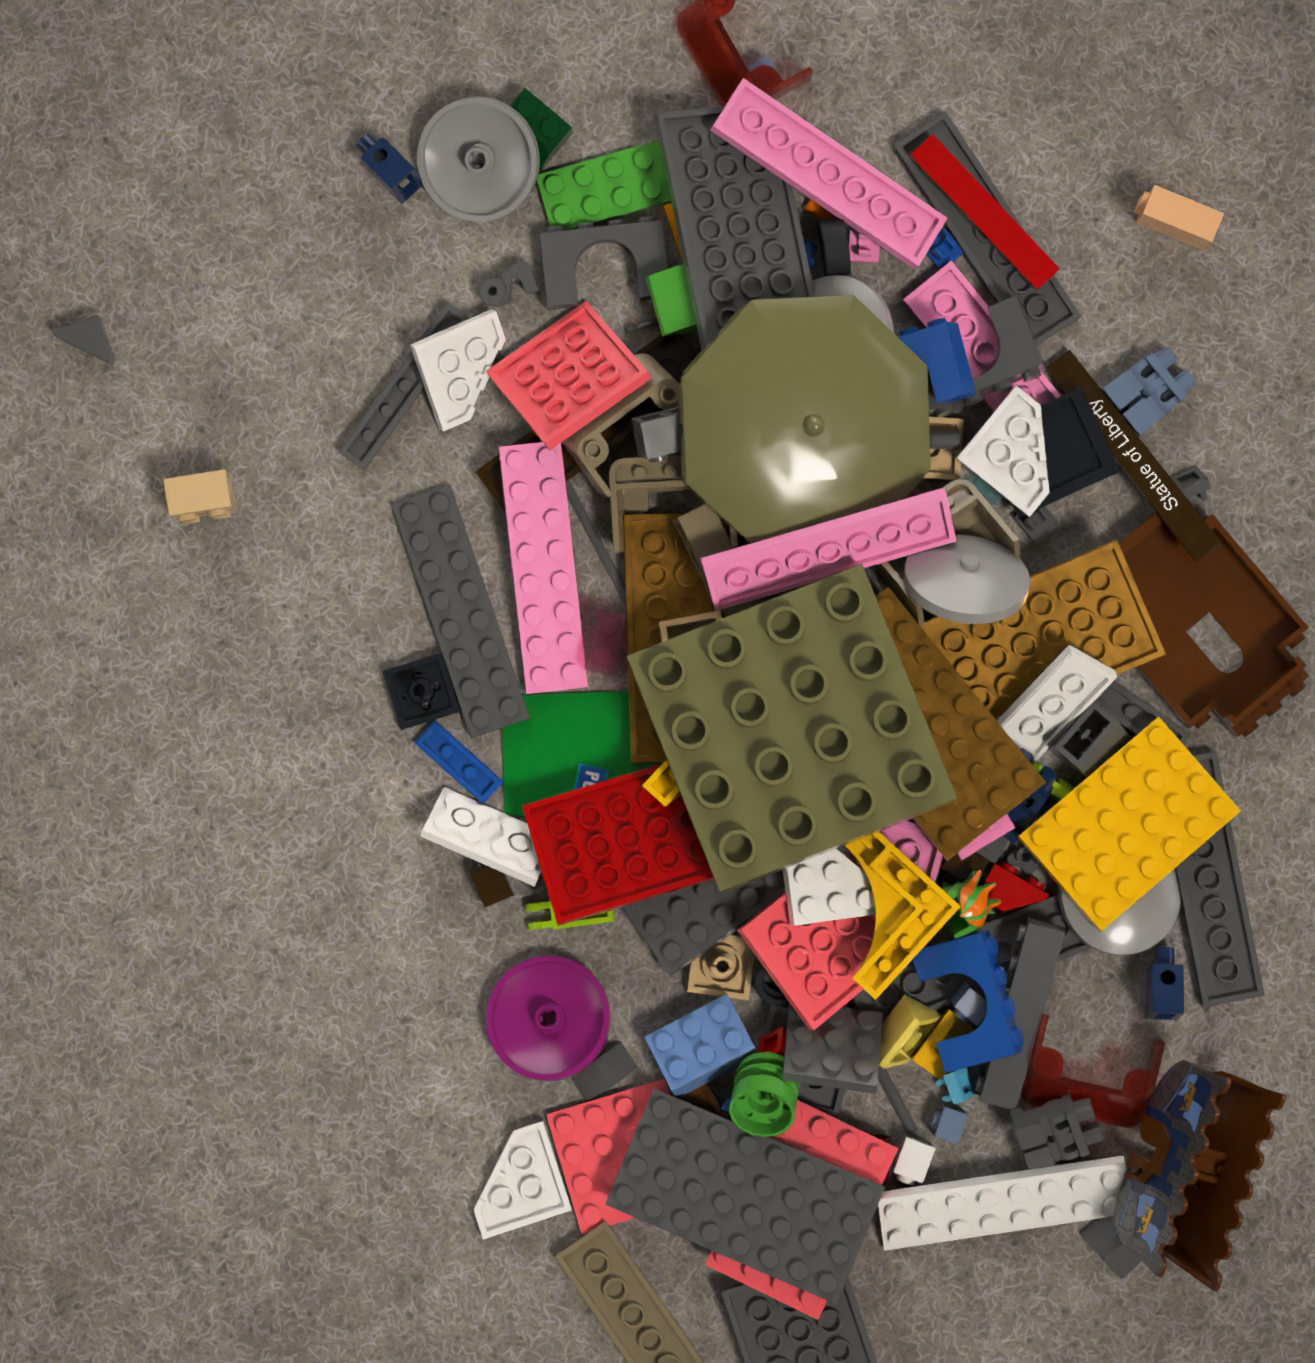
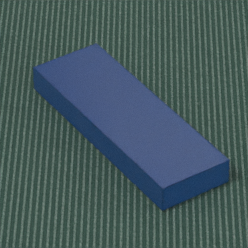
(459, 762)

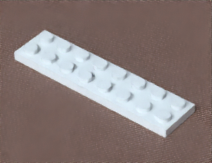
(1000, 1203)

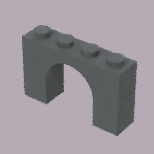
(564, 247)
(1017, 358)

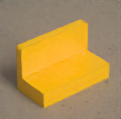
(928, 1053)

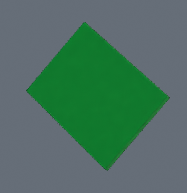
(564, 731)

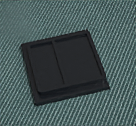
(1073, 447)

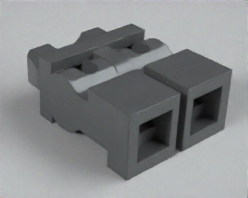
(1056, 1131)

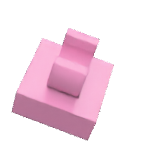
(862, 248)

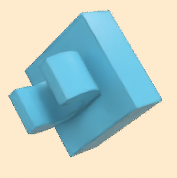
(959, 1086)

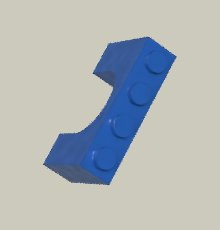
(945, 357)
(998, 1033)

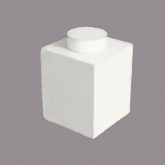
(913, 1160)

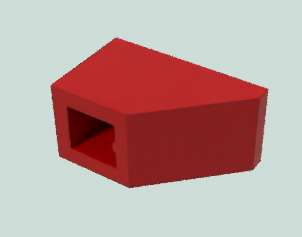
(1012, 889)

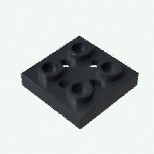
(411, 712)

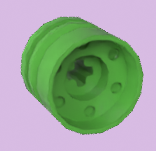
(760, 1098)

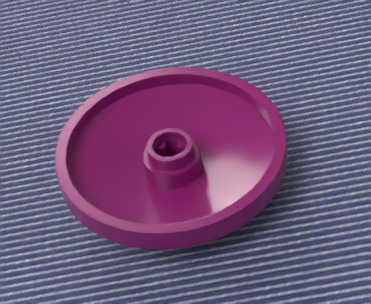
(548, 1018)

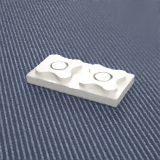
(1055, 700)
(483, 835)

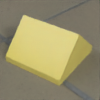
(905, 1031)

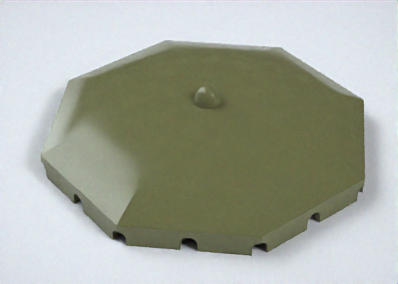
(803, 416)

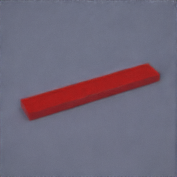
(984, 212)

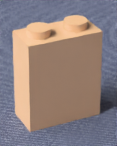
(1178, 217)

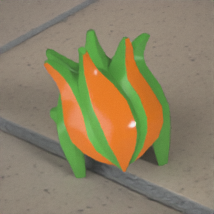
(973, 904)

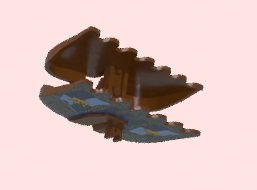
(1192, 1186)

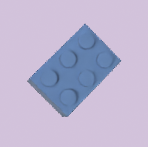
(701, 1046)

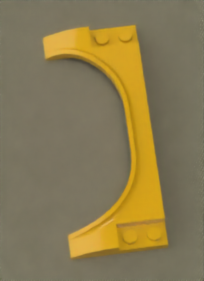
(906, 901)

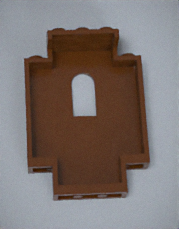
(1241, 601)

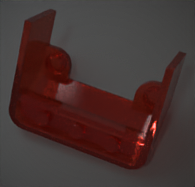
(718, 57)
(1110, 1105)

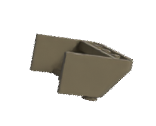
(587, 444)
(633, 481)
(970, 516)

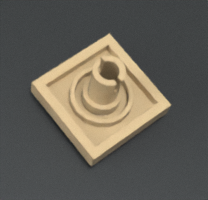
(723, 970)

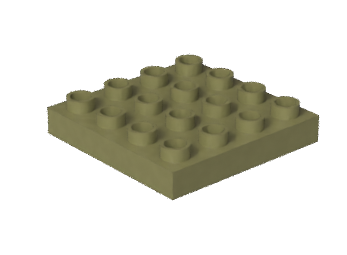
(791, 729)

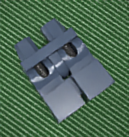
(1126, 390)

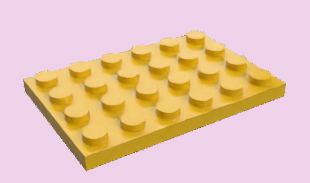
(1129, 824)

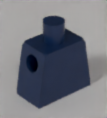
(392, 169)
(1164, 1000)

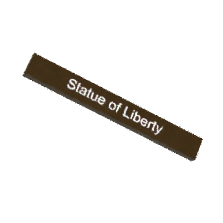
(1138, 460)

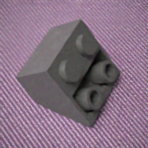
(1090, 741)

